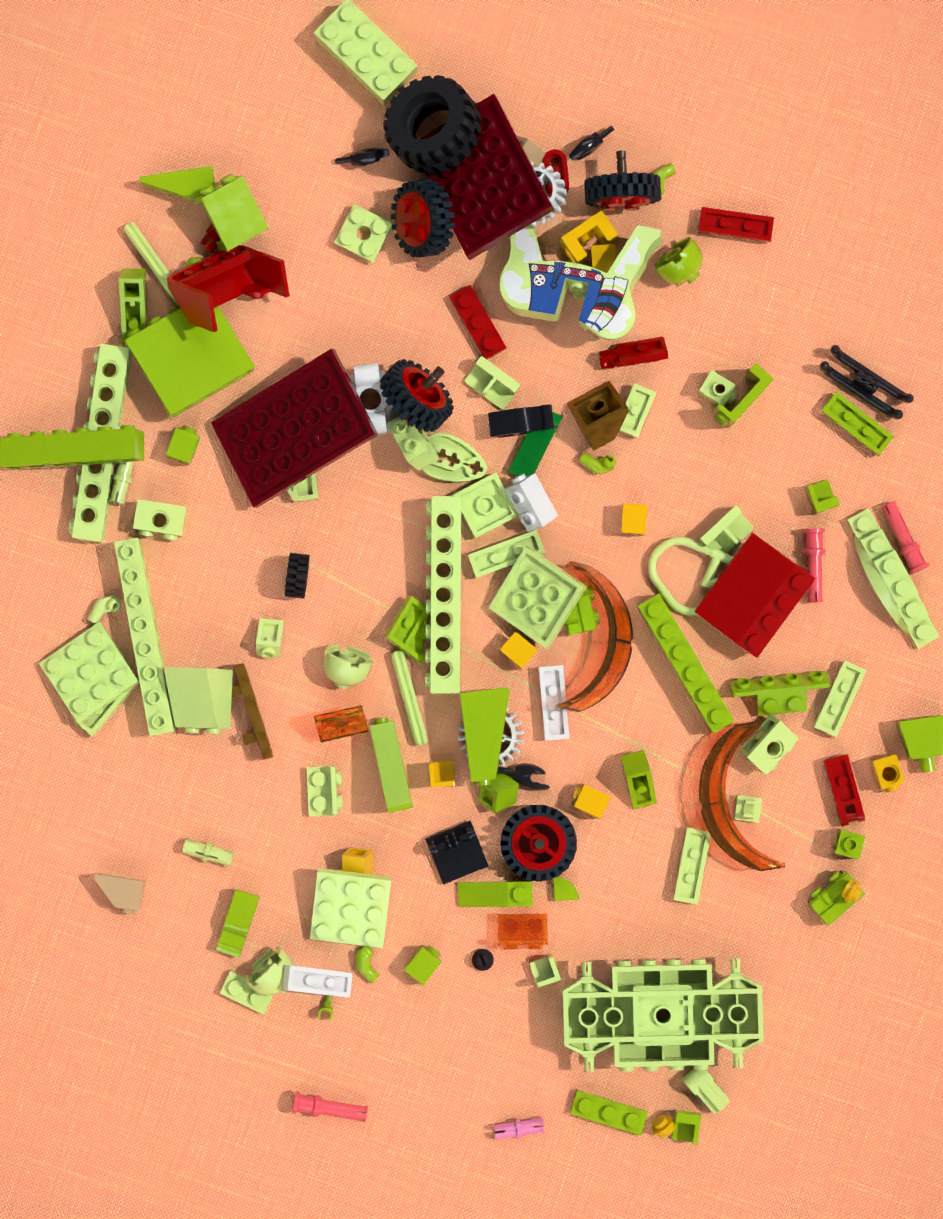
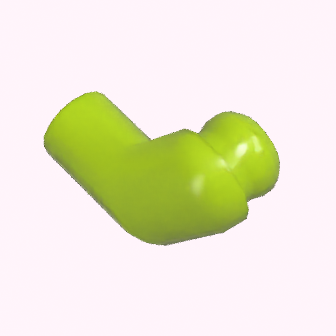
(665, 172)

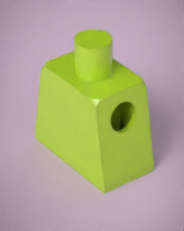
(922, 740)

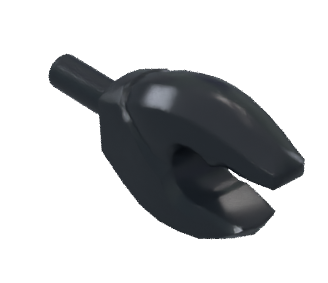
(589, 144)
(364, 156)
(522, 775)

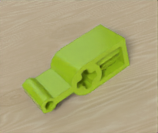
(237, 923)

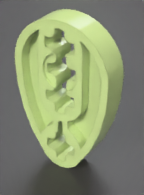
(465, 455)

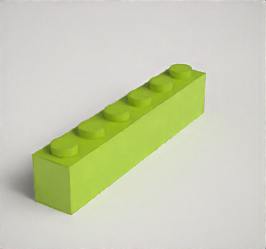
(72, 449)
(685, 663)

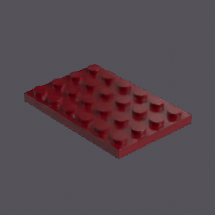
(493, 188)
(294, 428)

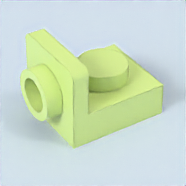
(269, 638)

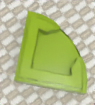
(564, 890)

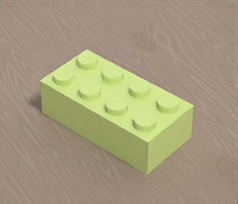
(365, 52)

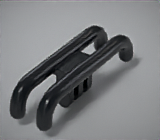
(865, 383)

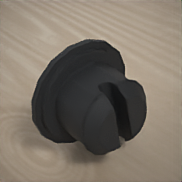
(482, 959)

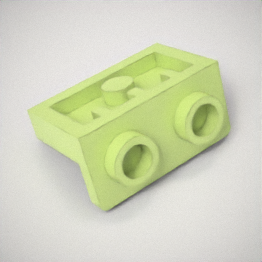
(322, 791)

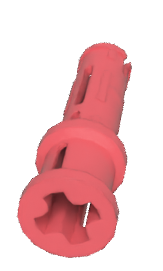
(909, 548)
(814, 553)
(317, 1106)

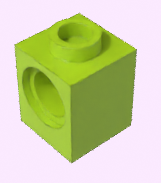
(183, 445)
(848, 844)
(423, 964)

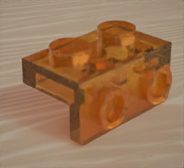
(341, 723)
(522, 930)

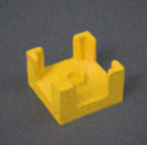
(585, 232)

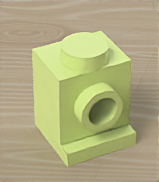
(708, 389)

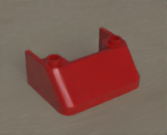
(224, 278)

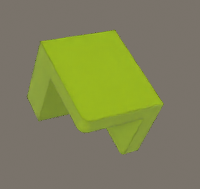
(821, 496)
(499, 794)
(686, 1126)

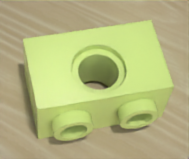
(413, 443)
(148, 510)
(756, 745)

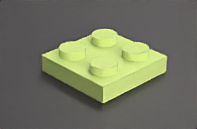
(486, 505)

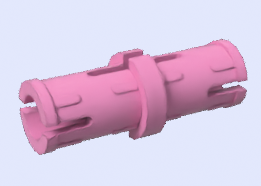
(519, 1128)

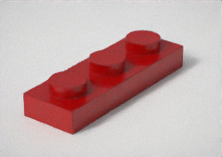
(736, 224)
(478, 322)

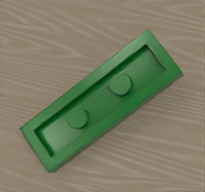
(533, 450)

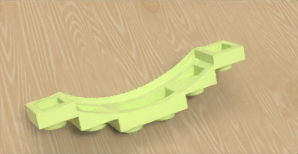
(891, 579)

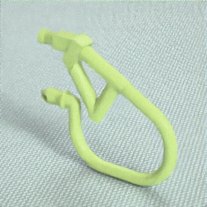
(708, 579)

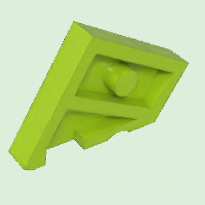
(409, 628)

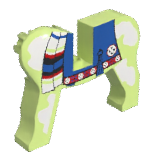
(539, 287)

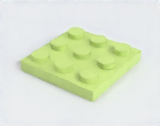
(537, 597)
(89, 673)
(350, 908)

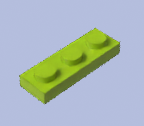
(857, 423)
(608, 1112)

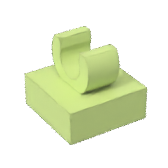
(747, 808)

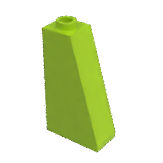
(484, 726)
(391, 765)

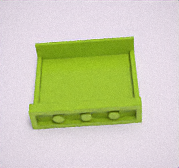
(187, 360)

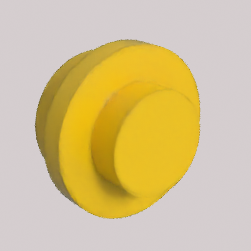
(852, 891)
(663, 1126)

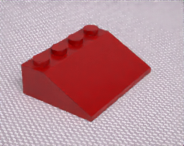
(754, 594)

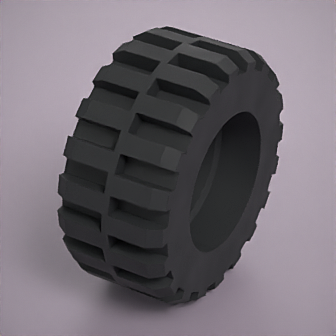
(417, 103)

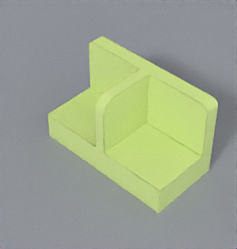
(492, 383)
(727, 531)

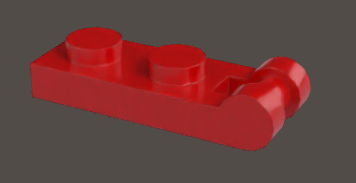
(844, 789)

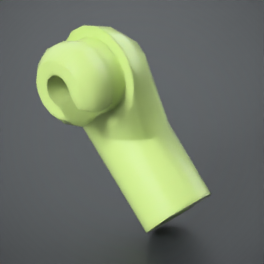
(103, 605)

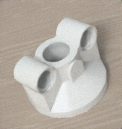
(368, 377)

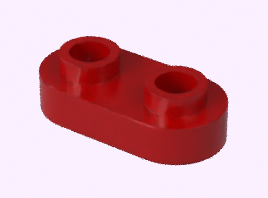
(562, 168)

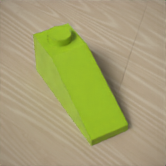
(182, 183)
(133, 300)
(495, 894)

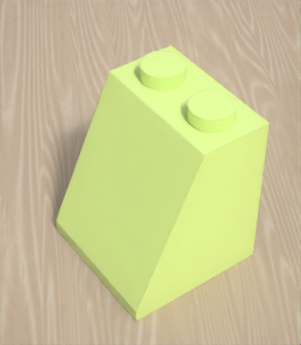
(200, 698)

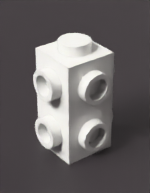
(531, 501)

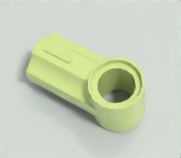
(702, 1084)

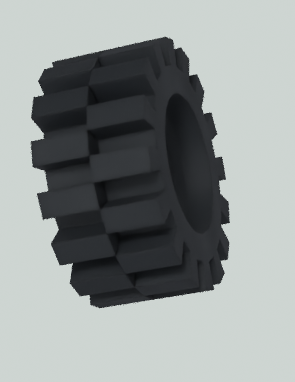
(297, 575)

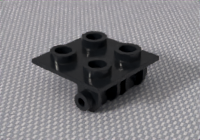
(456, 852)

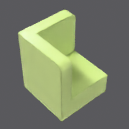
(544, 971)

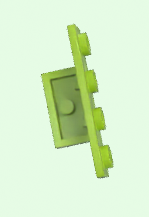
(780, 693)

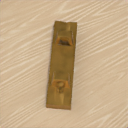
(259, 734)

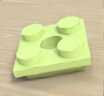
(362, 218)

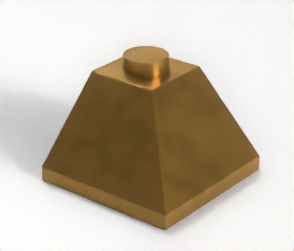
(599, 414)

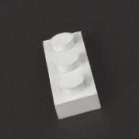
(552, 693)
(317, 981)

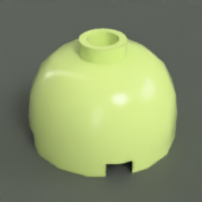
(346, 666)
(269, 972)

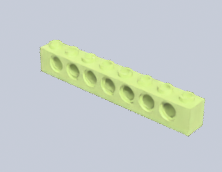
(105, 356)
(145, 636)
(451, 681)

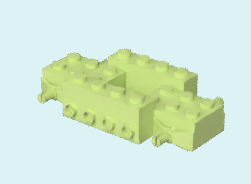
(699, 1014)

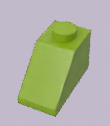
(638, 779)

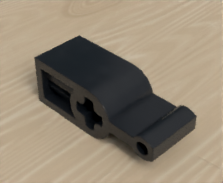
(520, 421)

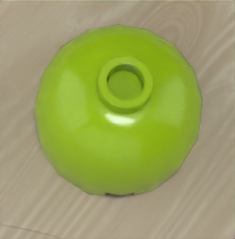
(681, 263)

